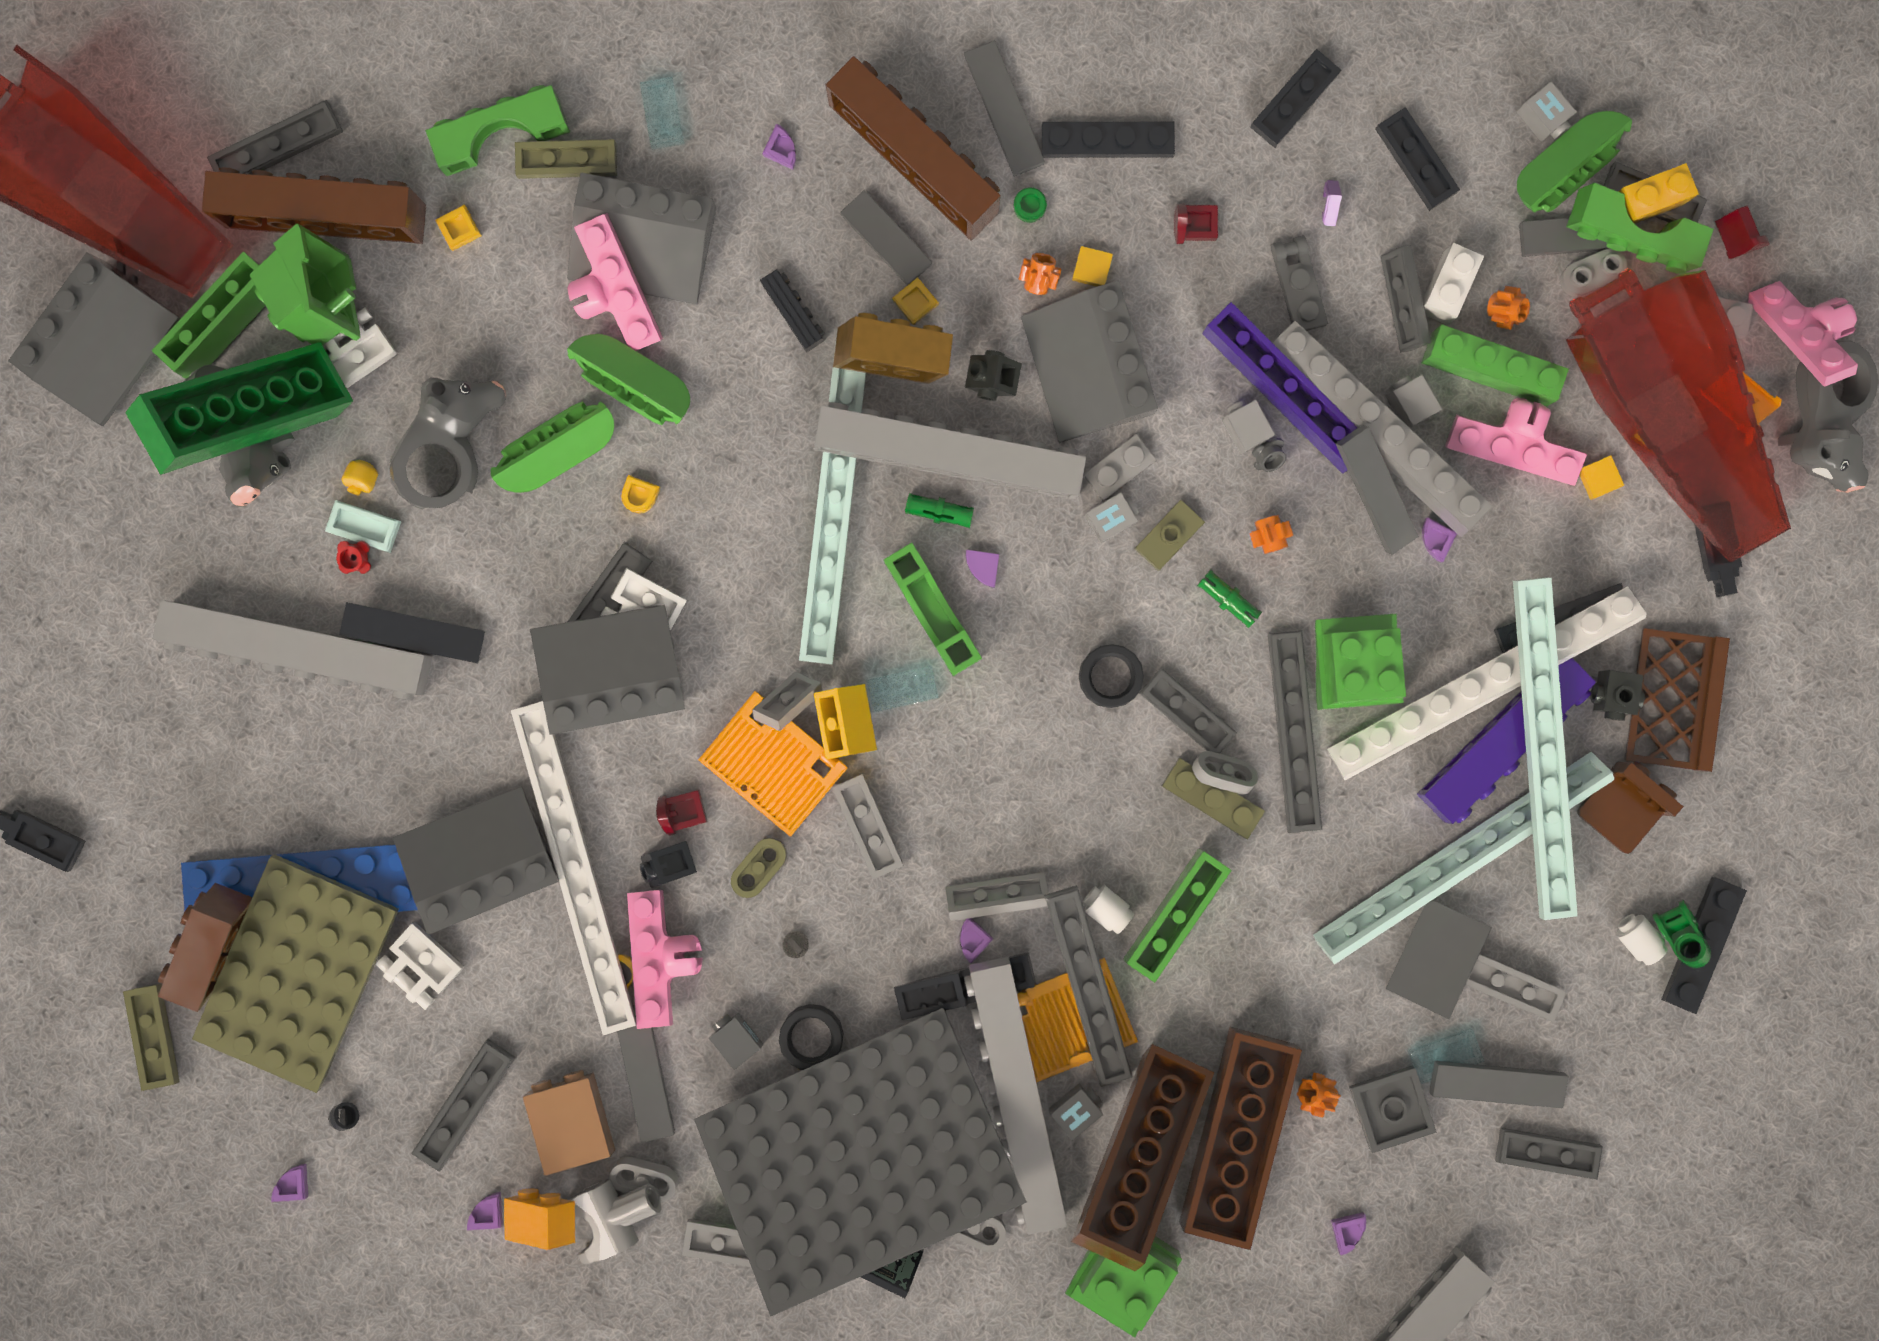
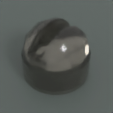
(800, 940)

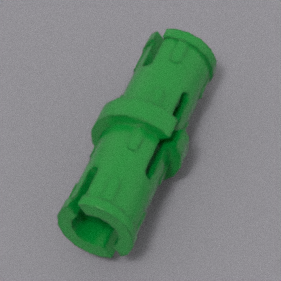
(939, 510)
(1229, 598)

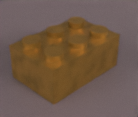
(893, 349)

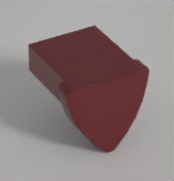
(1195, 223)
(1740, 233)
(680, 811)

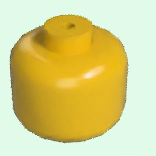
(359, 477)

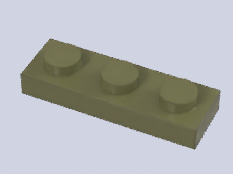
(565, 158)
(1217, 803)
(151, 1037)

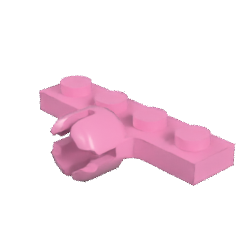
(612, 285)
(1809, 330)
(1518, 443)
(656, 958)

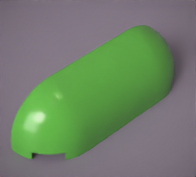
(1571, 160)
(631, 378)
(554, 447)

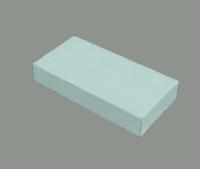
(362, 525)

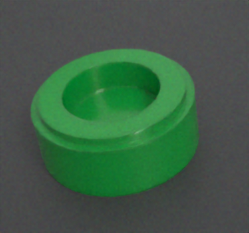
(1030, 205)

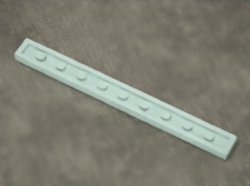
(830, 533)
(1545, 748)
(1450, 865)

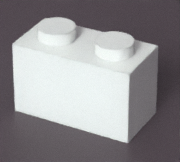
(1451, 283)

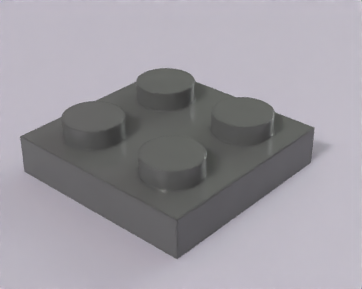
(1392, 1109)

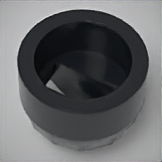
(348, 1116)

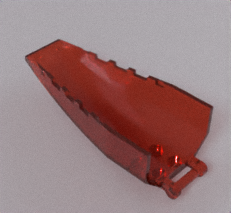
(96, 185)
(1678, 396)

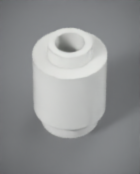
(1108, 909)
(1641, 939)

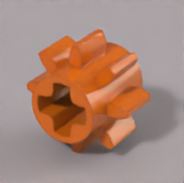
(1040, 273)
(1508, 307)
(1271, 534)
(1318, 1095)

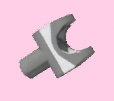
(613, 1217)

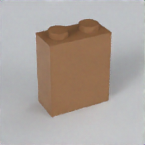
(568, 1122)

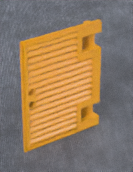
(772, 767)
(1055, 1026)

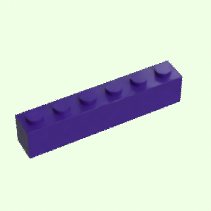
(1280, 382)
(1495, 751)

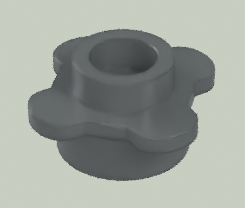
(1269, 455)

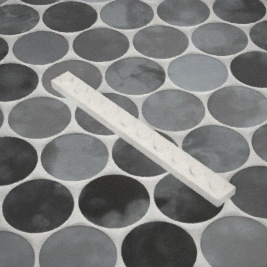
(1480, 686)
(574, 869)

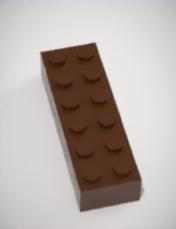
(913, 147)
(321, 205)
(1240, 1138)
(1143, 1158)

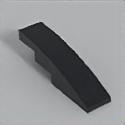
(411, 632)
(950, 991)

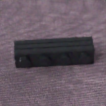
(794, 314)

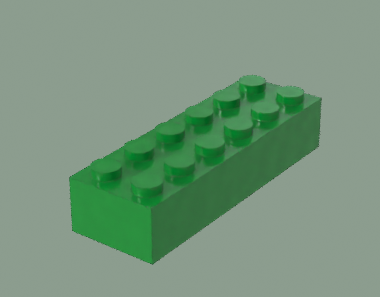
(238, 407)

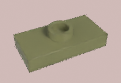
(1169, 535)

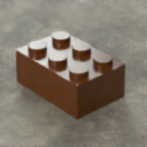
(203, 946)

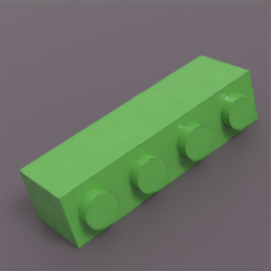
(212, 320)
(1495, 365)
(1176, 915)

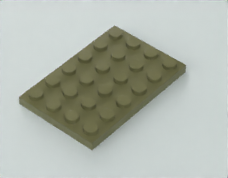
(295, 973)

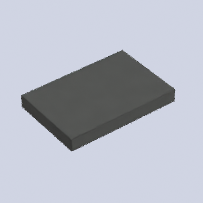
(1438, 958)

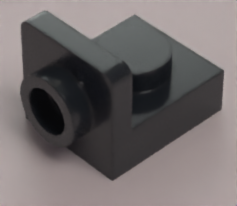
(667, 864)

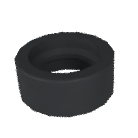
(1135, 670)
(803, 1012)

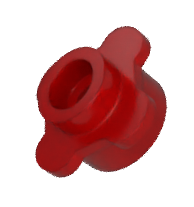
(345, 560)

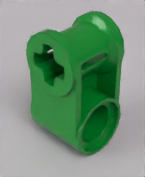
(1681, 929)

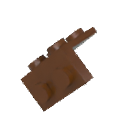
(1628, 806)

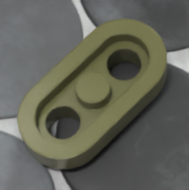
(758, 867)

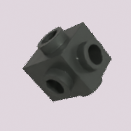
(993, 375)
(1617, 694)

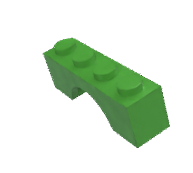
(459, 140)
(1603, 216)
(932, 609)

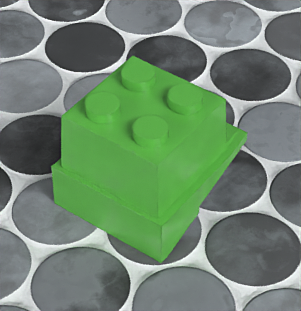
(308, 287)
(1358, 662)
(1121, 1294)

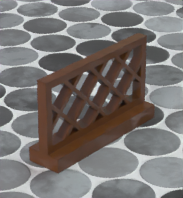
(1707, 702)

